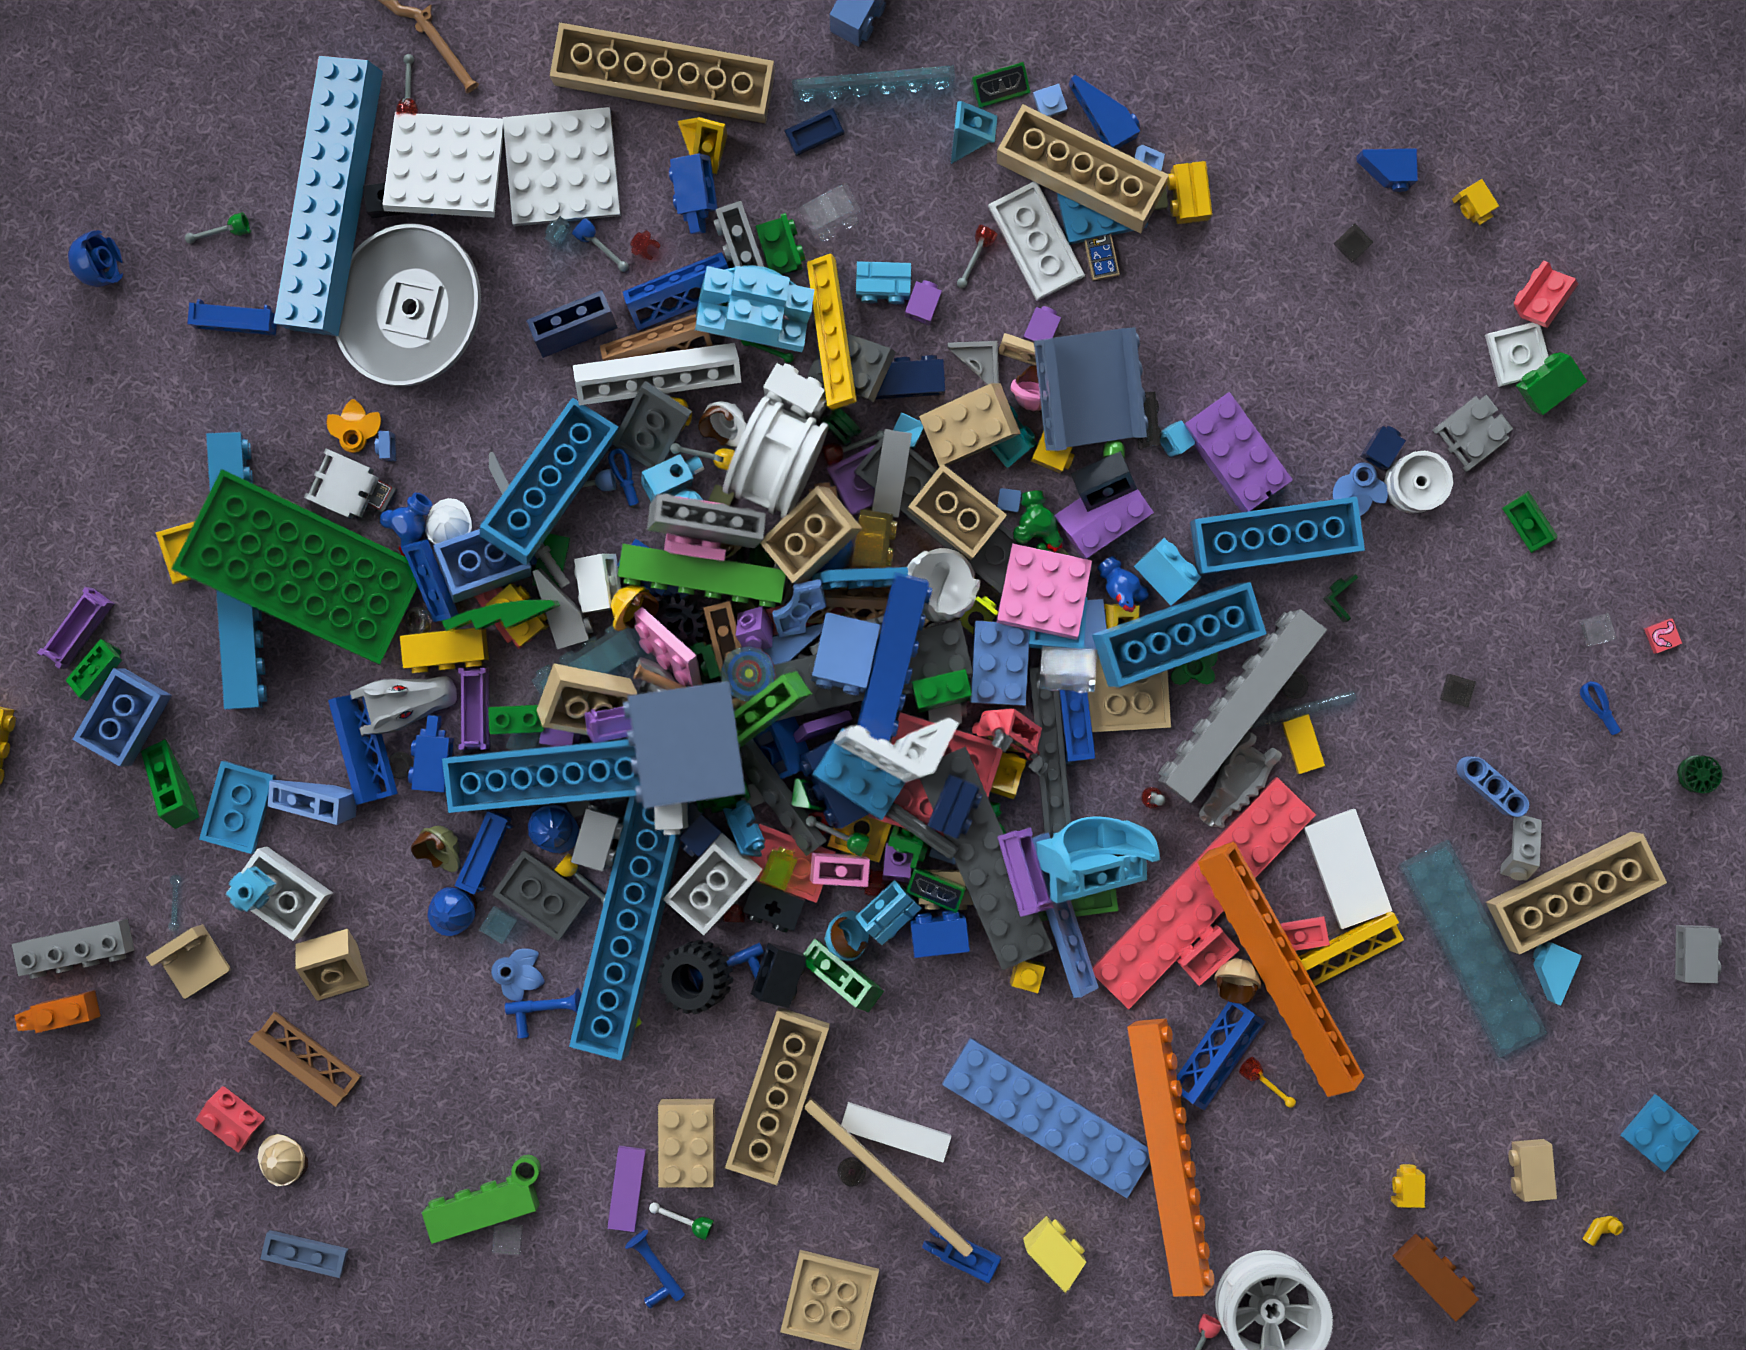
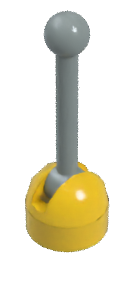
(721, 458)
(567, 869)

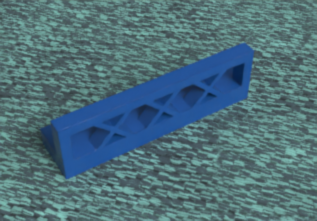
(670, 286)
(358, 751)
(1226, 1057)

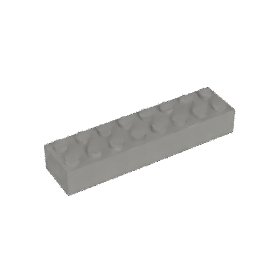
(1241, 705)

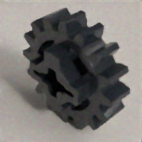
(691, 627)

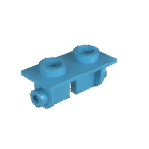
(747, 837)

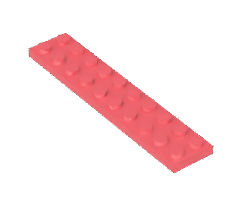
(1189, 902)

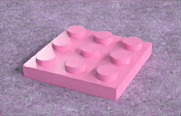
(1044, 591)

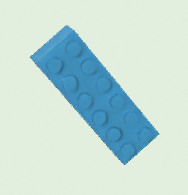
(548, 481)
(1277, 535)
(1179, 634)

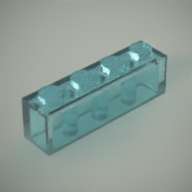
(597, 655)

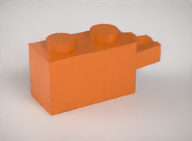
(59, 1012)

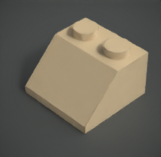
(331, 964)

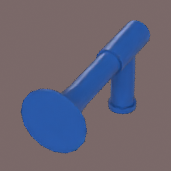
(749, 954)
(522, 1007)
(670, 1286)

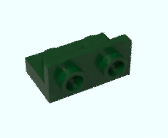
(709, 664)

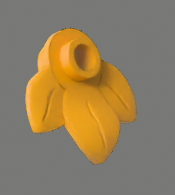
(353, 422)

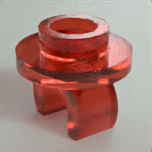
(641, 242)
(874, 883)

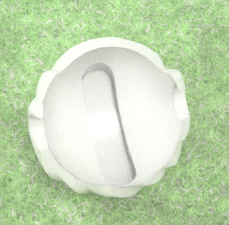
(951, 583)

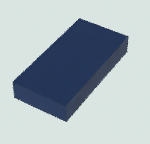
(814, 132)

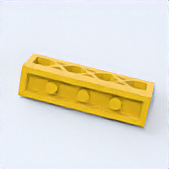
(1346, 942)

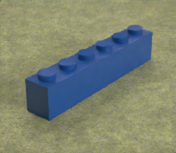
(893, 654)

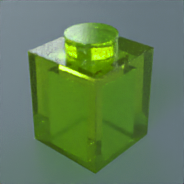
(779, 867)

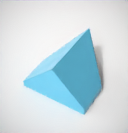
(971, 130)

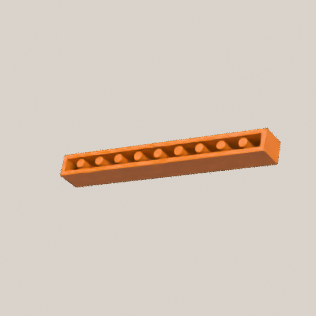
(1280, 969)
(1170, 1157)

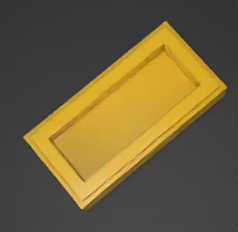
(1303, 744)

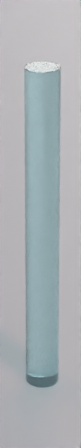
(1304, 709)

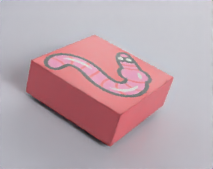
(1663, 636)

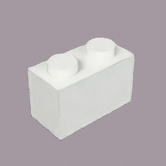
(597, 581)

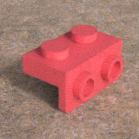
(1207, 954)
(230, 1118)

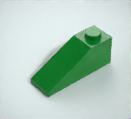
(168, 785)
(842, 977)

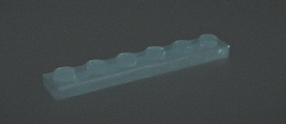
(884, 81)

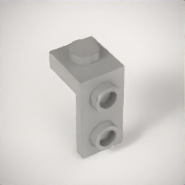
(1525, 849)

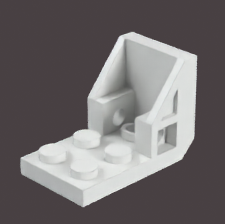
(909, 756)

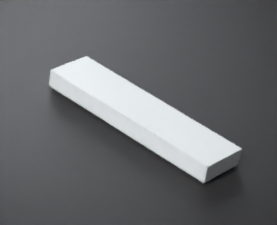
(896, 1132)

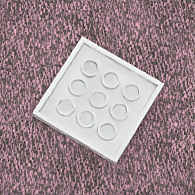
(444, 165)
(561, 166)

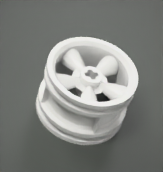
(775, 457)
(1246, 1277)

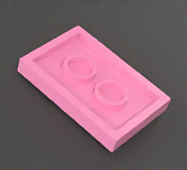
(667, 649)

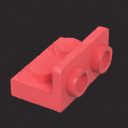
(1544, 295)

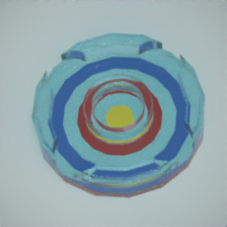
(748, 672)

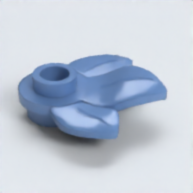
(1366, 491)
(522, 973)

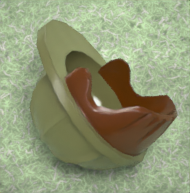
(439, 847)

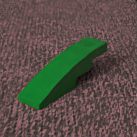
(509, 613)

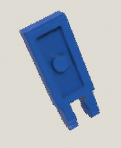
(978, 1263)

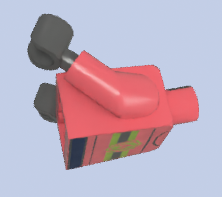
(1013, 733)

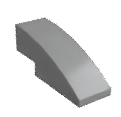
(892, 472)

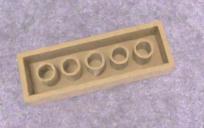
(1081, 168)
(1576, 892)
(777, 1096)

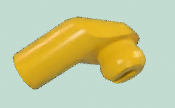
(1602, 1226)

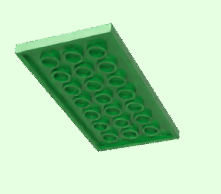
(297, 567)

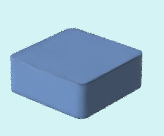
(1009, 500)

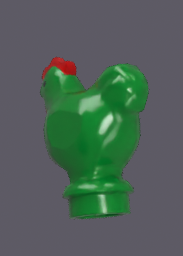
(1037, 522)

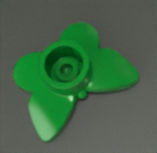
(1198, 669)

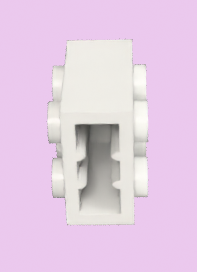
(796, 393)

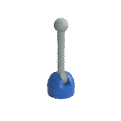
(586, 232)

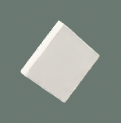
(1516, 352)

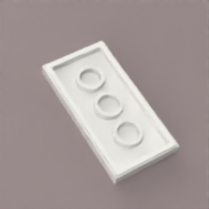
(1036, 240)
(1347, 868)

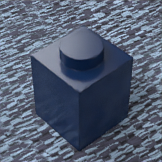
(1383, 447)
(700, 836)

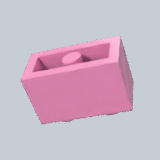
(839, 869)

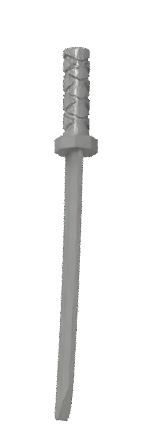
(543, 551)

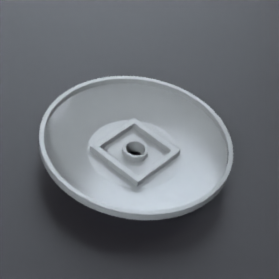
(383, 279)

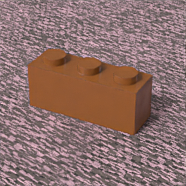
(1437, 1276)

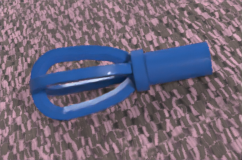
(627, 484)
(1606, 713)

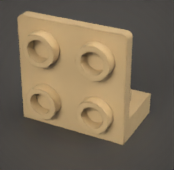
(191, 960)

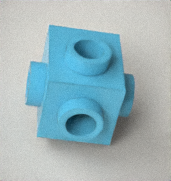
(250, 889)

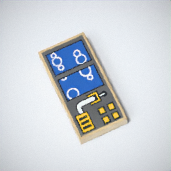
(1101, 257)

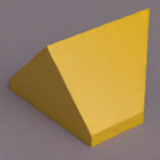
(704, 138)

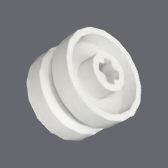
(1425, 468)

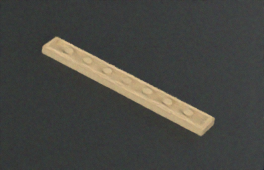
(888, 1177)

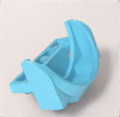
(755, 306)
(1083, 857)

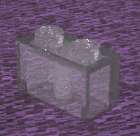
(830, 213)
(1068, 669)

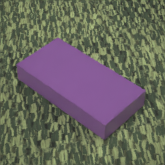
(822, 726)

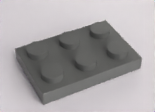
(868, 363)
(651, 426)
(541, 895)

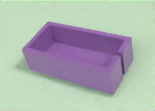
(1237, 453)

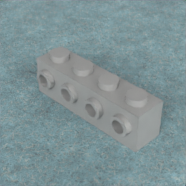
(738, 235)
(706, 521)
(73, 947)

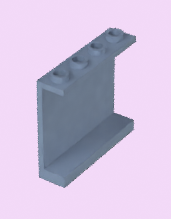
(1090, 388)
(684, 744)

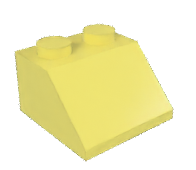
(1055, 1252)

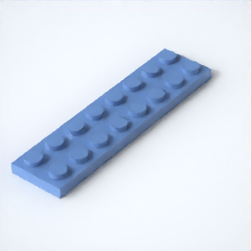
(1048, 1117)

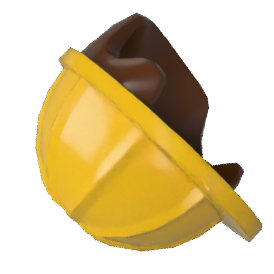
(627, 602)

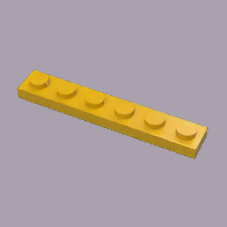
(831, 332)

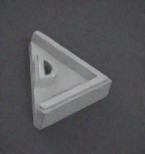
(979, 357)

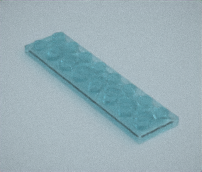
(1473, 948)

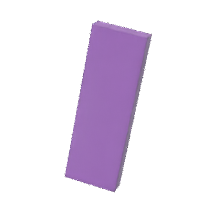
(626, 1188)

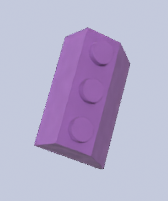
(1102, 525)

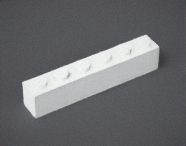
(665, 371)

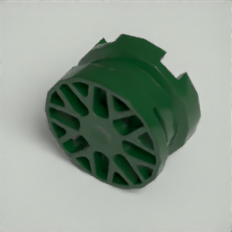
(843, 424)
(1699, 774)

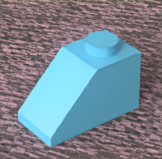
(1555, 969)

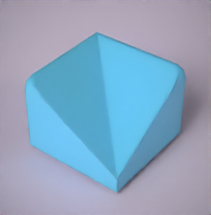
(910, 425)
(1176, 439)

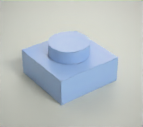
(1050, 101)
(1150, 156)

